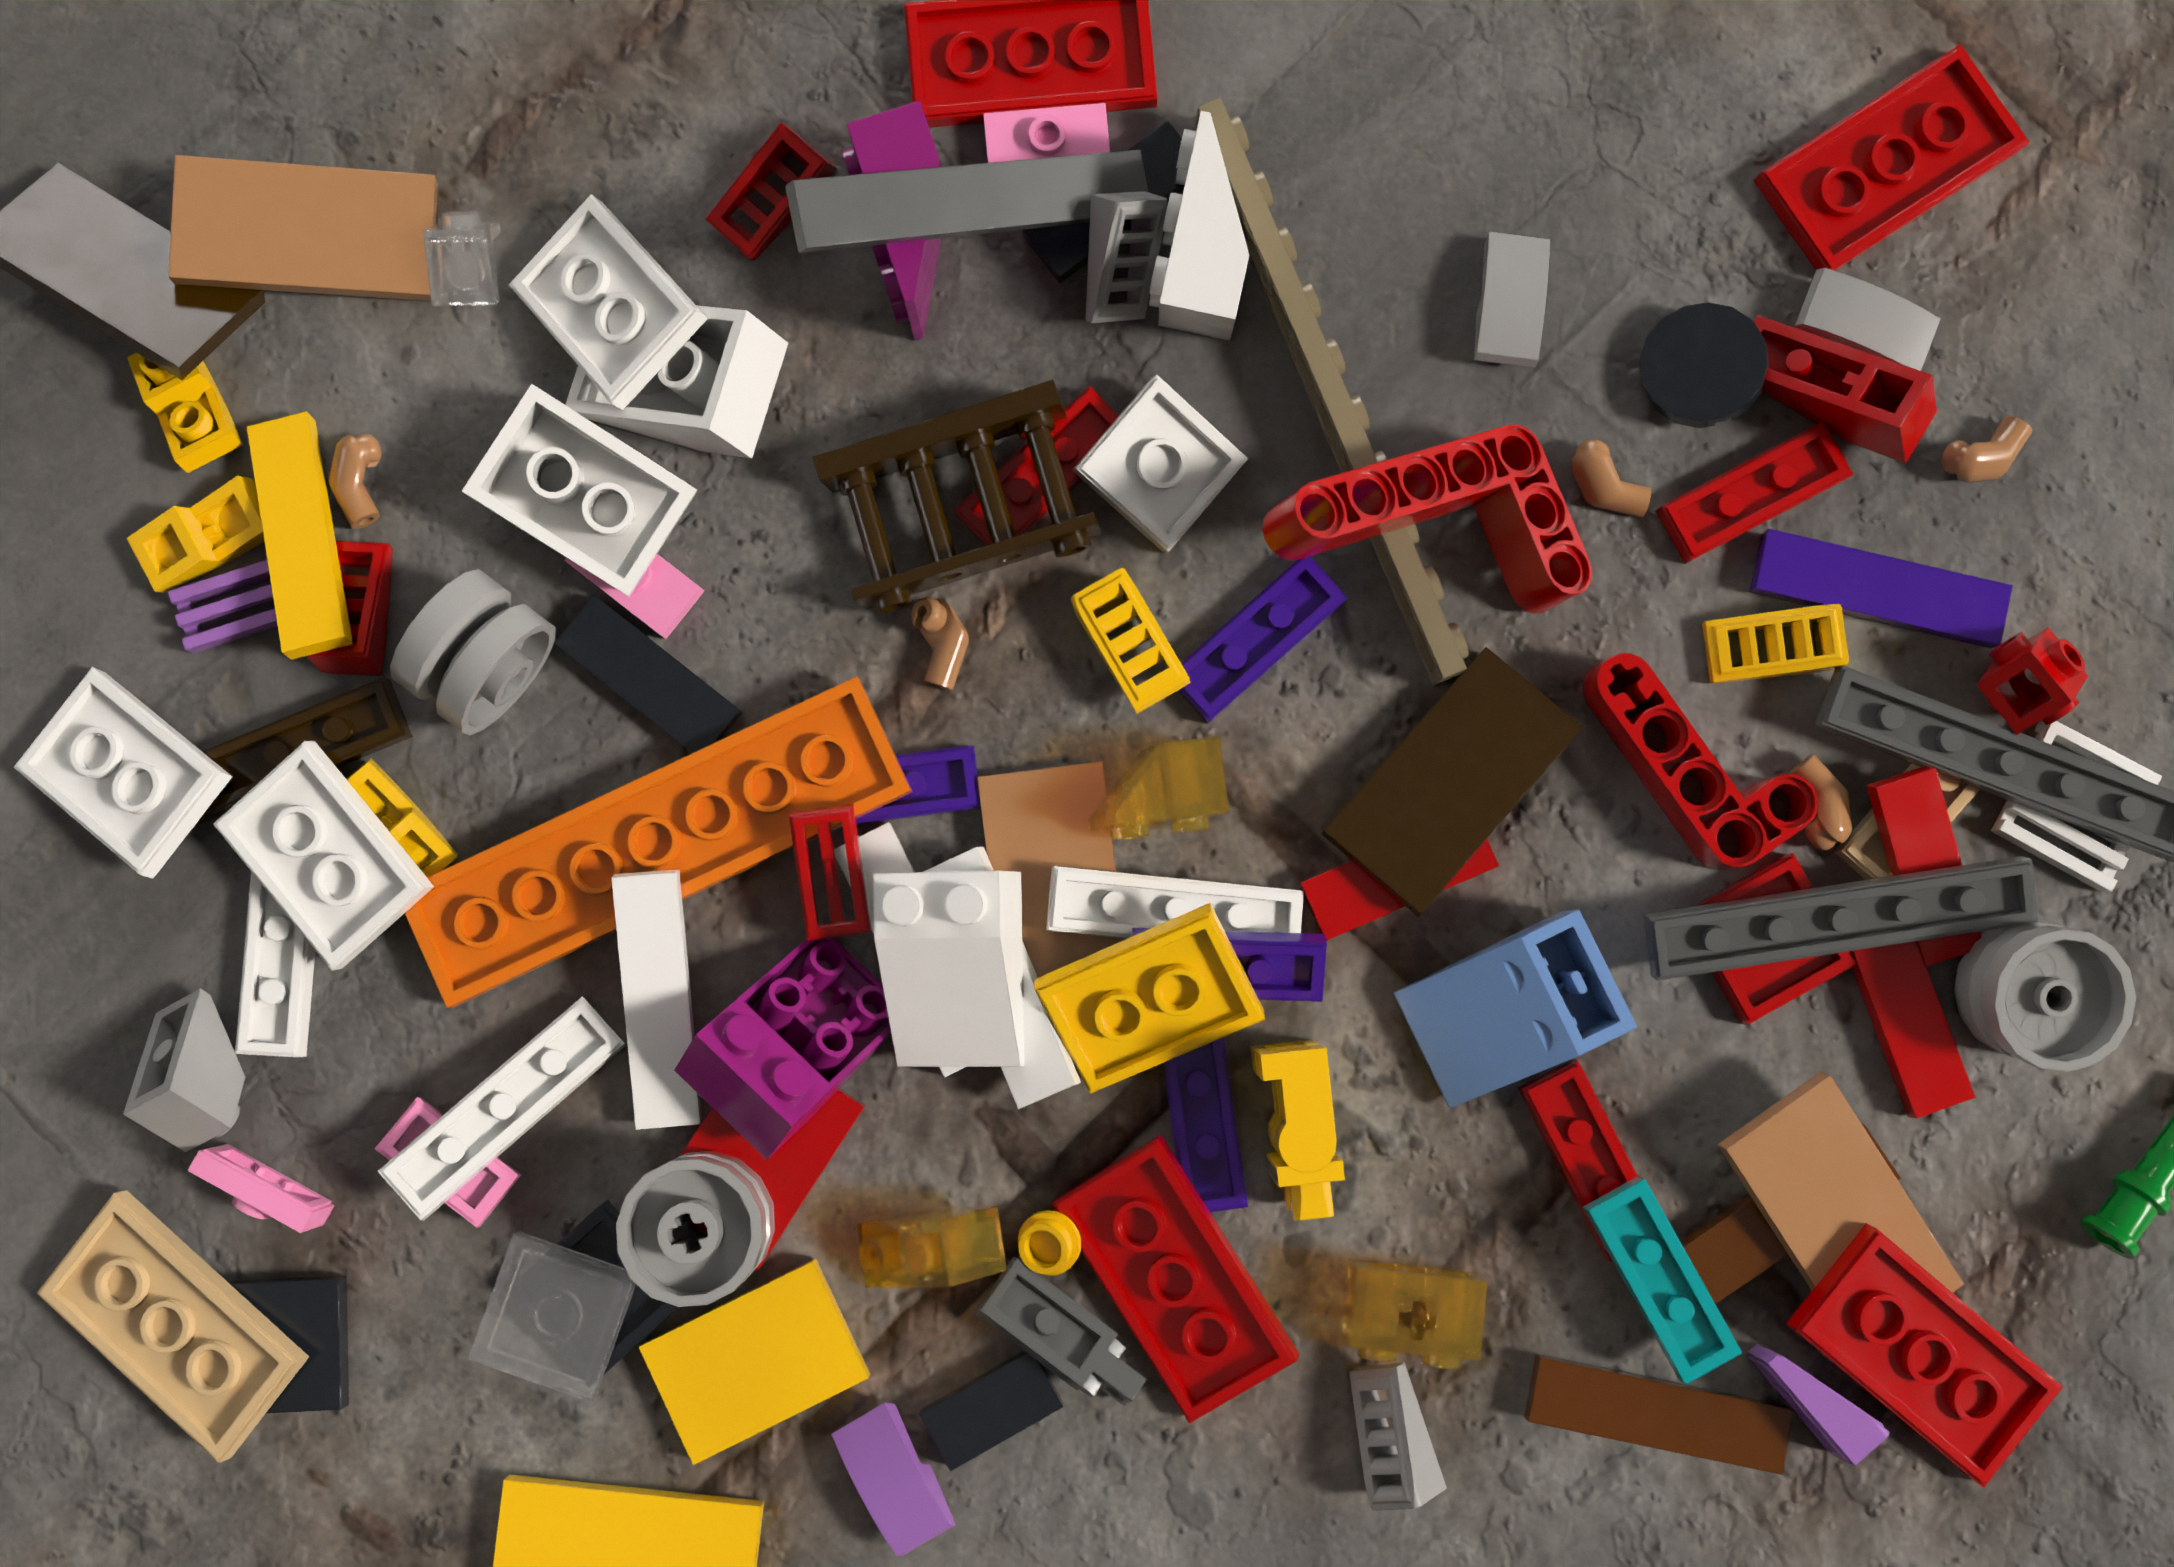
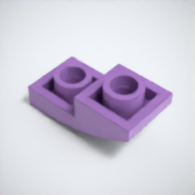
(892, 1481)

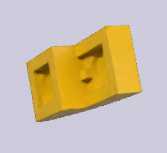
(199, 538)
(402, 818)

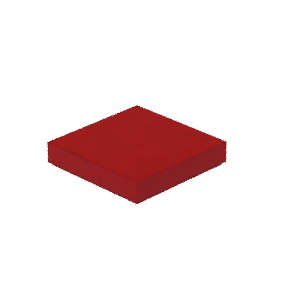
(1765, 987)

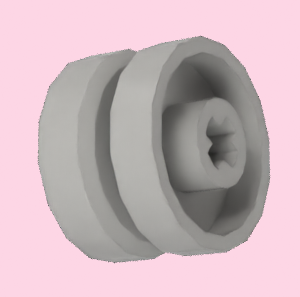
(472, 651)
(2046, 995)
(664, 1251)

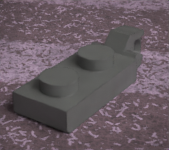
(1058, 1333)

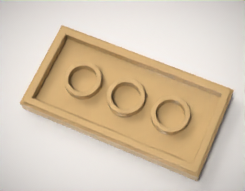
(172, 1325)

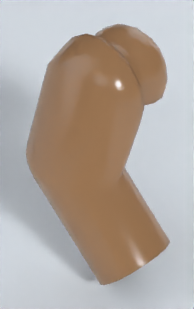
(1987, 459)
(347, 476)
(1601, 484)
(946, 638)
(1834, 808)

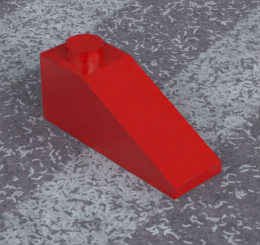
(1852, 391)

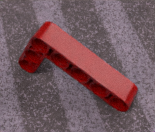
(1494, 471)

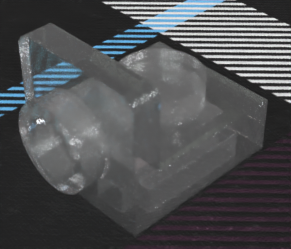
(462, 260)

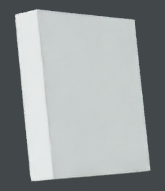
(1160, 464)

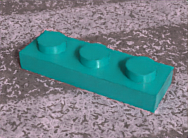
(1662, 1280)

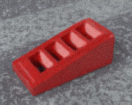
(767, 159)
(368, 653)

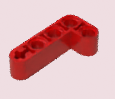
(1686, 752)

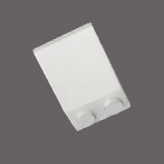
(706, 394)
(579, 490)
(952, 966)

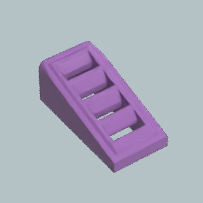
(1830, 1417)

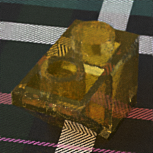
(1164, 785)
(932, 1248)

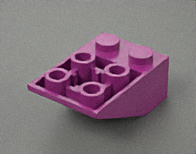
(889, 143)
(788, 1043)

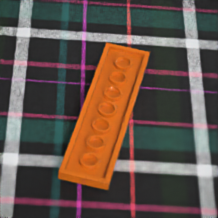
(696, 815)

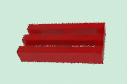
(823, 819)

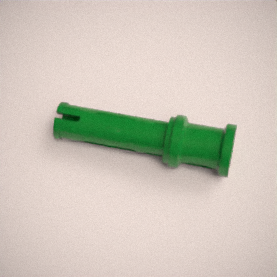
(2136, 1198)

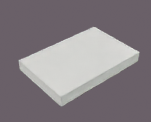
(607, 302)
(122, 772)
(323, 855)

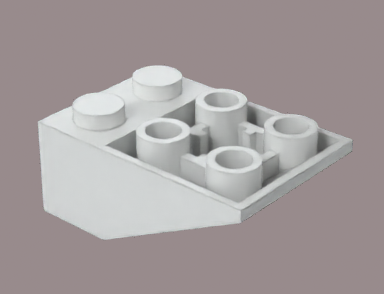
(1208, 256)

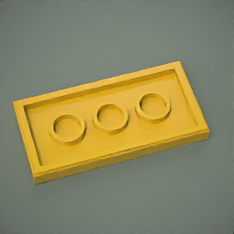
(622, 1526)

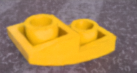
(188, 411)

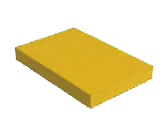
(1149, 998)
(754, 1361)

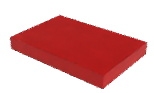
(794, 1166)

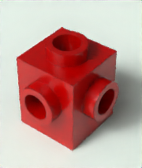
(2033, 679)

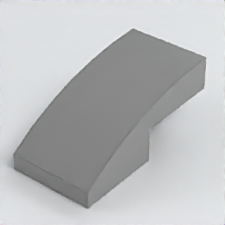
(1512, 299)
(1867, 318)

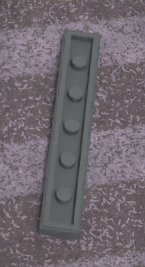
(956, 199)
(2000, 761)
(1841, 918)

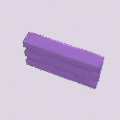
(191, 617)

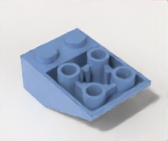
(1515, 1008)

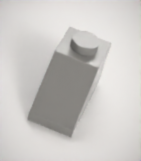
(187, 1075)

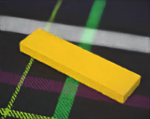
(299, 536)

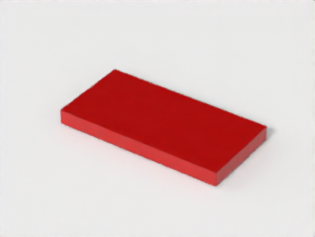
(1028, 56)
(1891, 161)
(1176, 1279)
(1924, 1355)

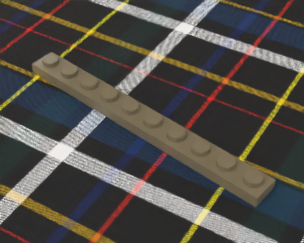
(1340, 415)

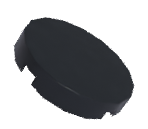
(1703, 364)

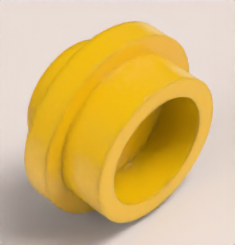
(1049, 1243)

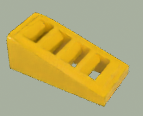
(1104, 596)
(1828, 634)

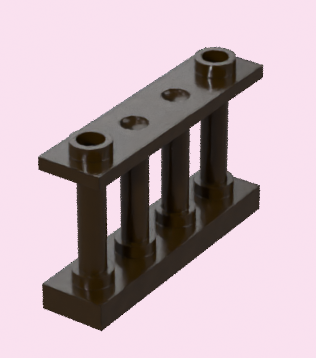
(913, 455)

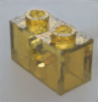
(1449, 1297)

